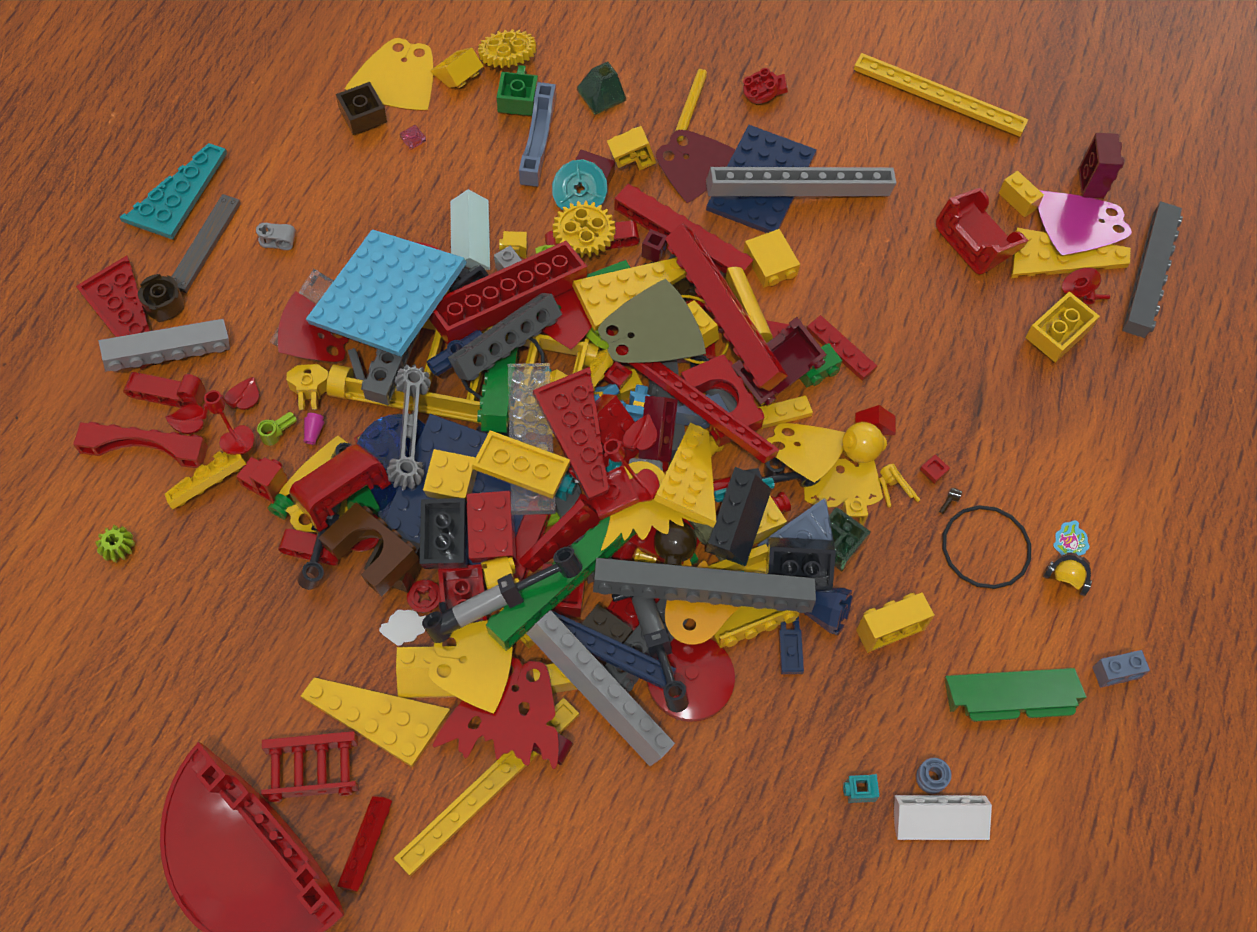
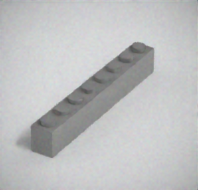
(600, 688)

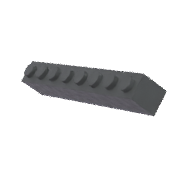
(1152, 270)

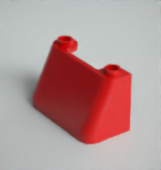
(975, 233)
(335, 482)

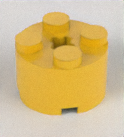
(496, 569)

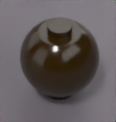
(677, 544)

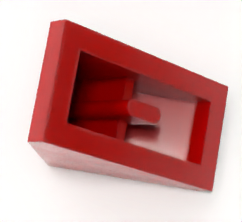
(880, 417)

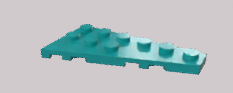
(175, 197)

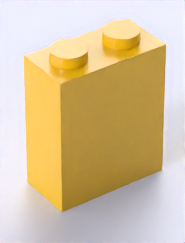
(772, 258)

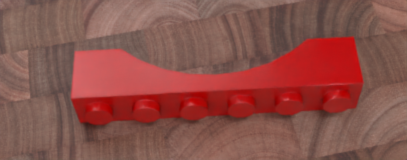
(100, 439)

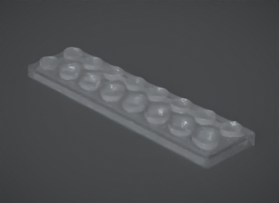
(528, 426)

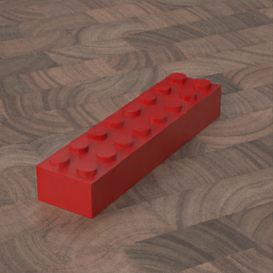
(507, 290)

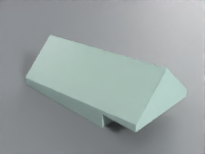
(470, 229)

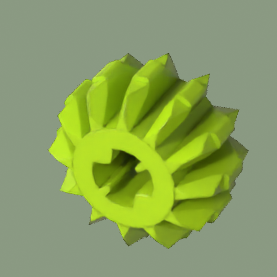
(115, 543)

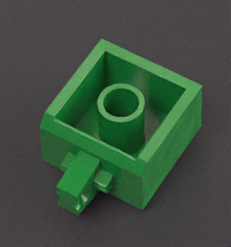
(516, 92)

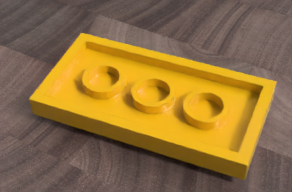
(521, 464)

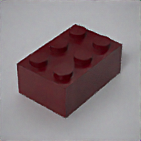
(1100, 165)

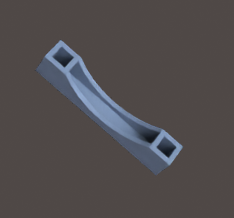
(534, 153)

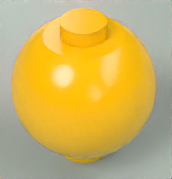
(863, 442)

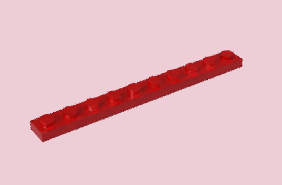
(706, 408)

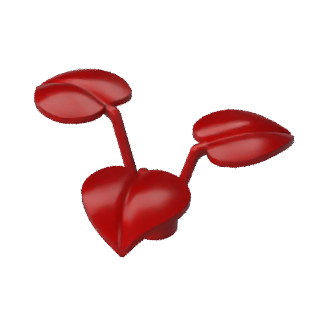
(640, 436)
(237, 441)

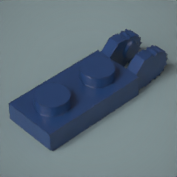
(791, 649)

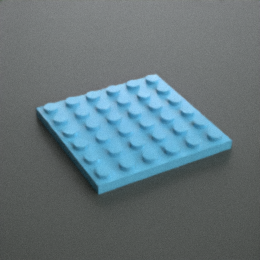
(386, 292)

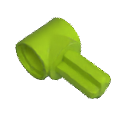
(276, 428)

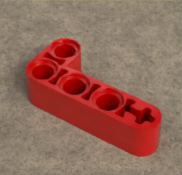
(165, 390)

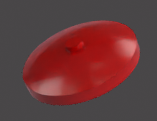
(707, 678)

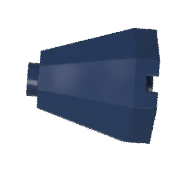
(831, 608)

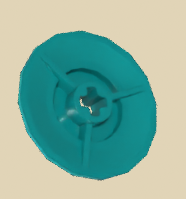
(574, 174)

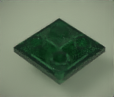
(601, 88)

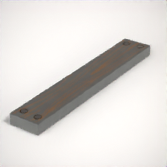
(205, 242)

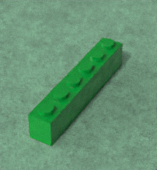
(495, 396)

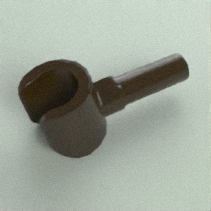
(955, 495)

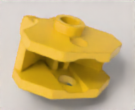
(308, 385)

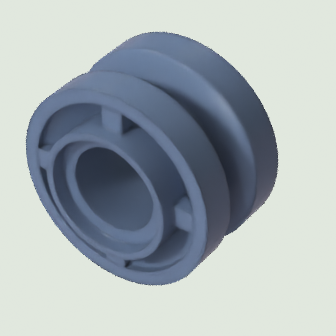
(940, 768)

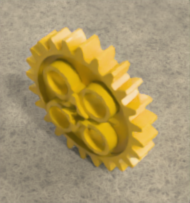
(507, 48)
(583, 224)

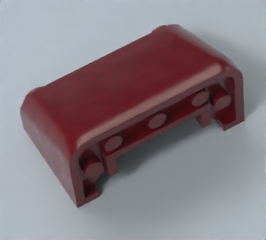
(797, 355)

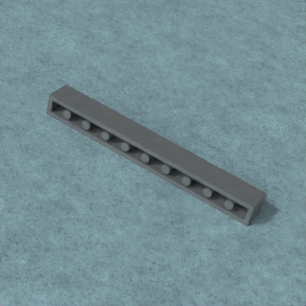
(704, 585)

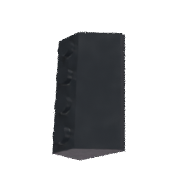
(739, 517)

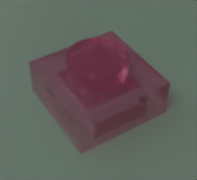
(412, 137)

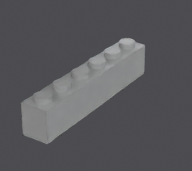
(164, 345)

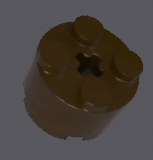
(161, 297)

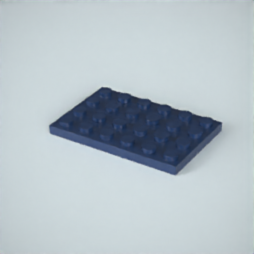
(761, 149)

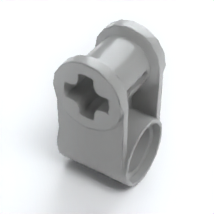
(278, 235)

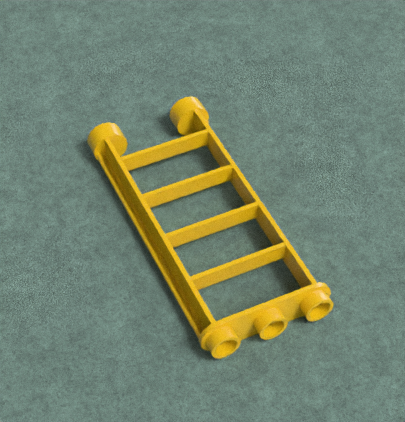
(344, 386)

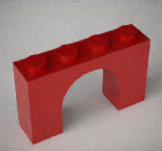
(720, 375)

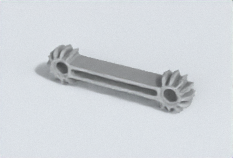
(409, 427)

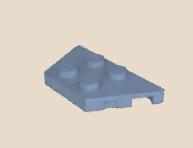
(809, 525)

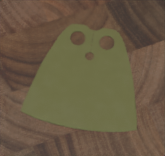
(661, 327)

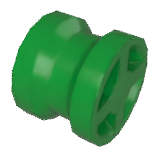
(280, 505)

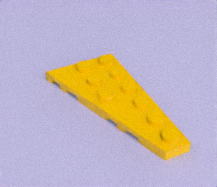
(1042, 257)
(607, 292)
(690, 478)
(388, 721)

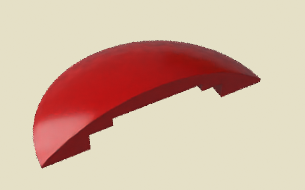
(236, 857)

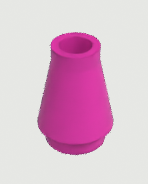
(312, 427)

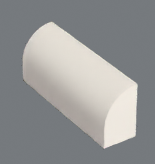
(942, 817)

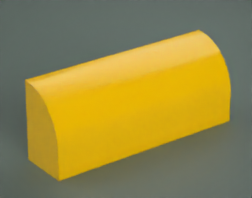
(741, 288)

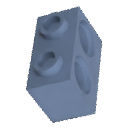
(1121, 668)

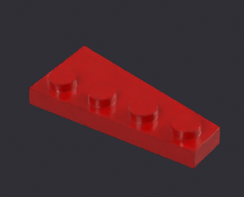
(561, 534)

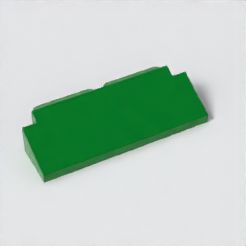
(1009, 693)

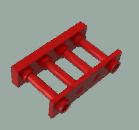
(298, 746)

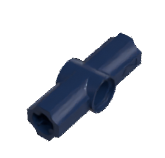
(440, 362)

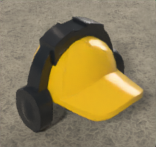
(1071, 569)

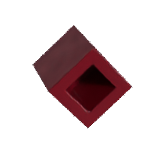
(654, 246)

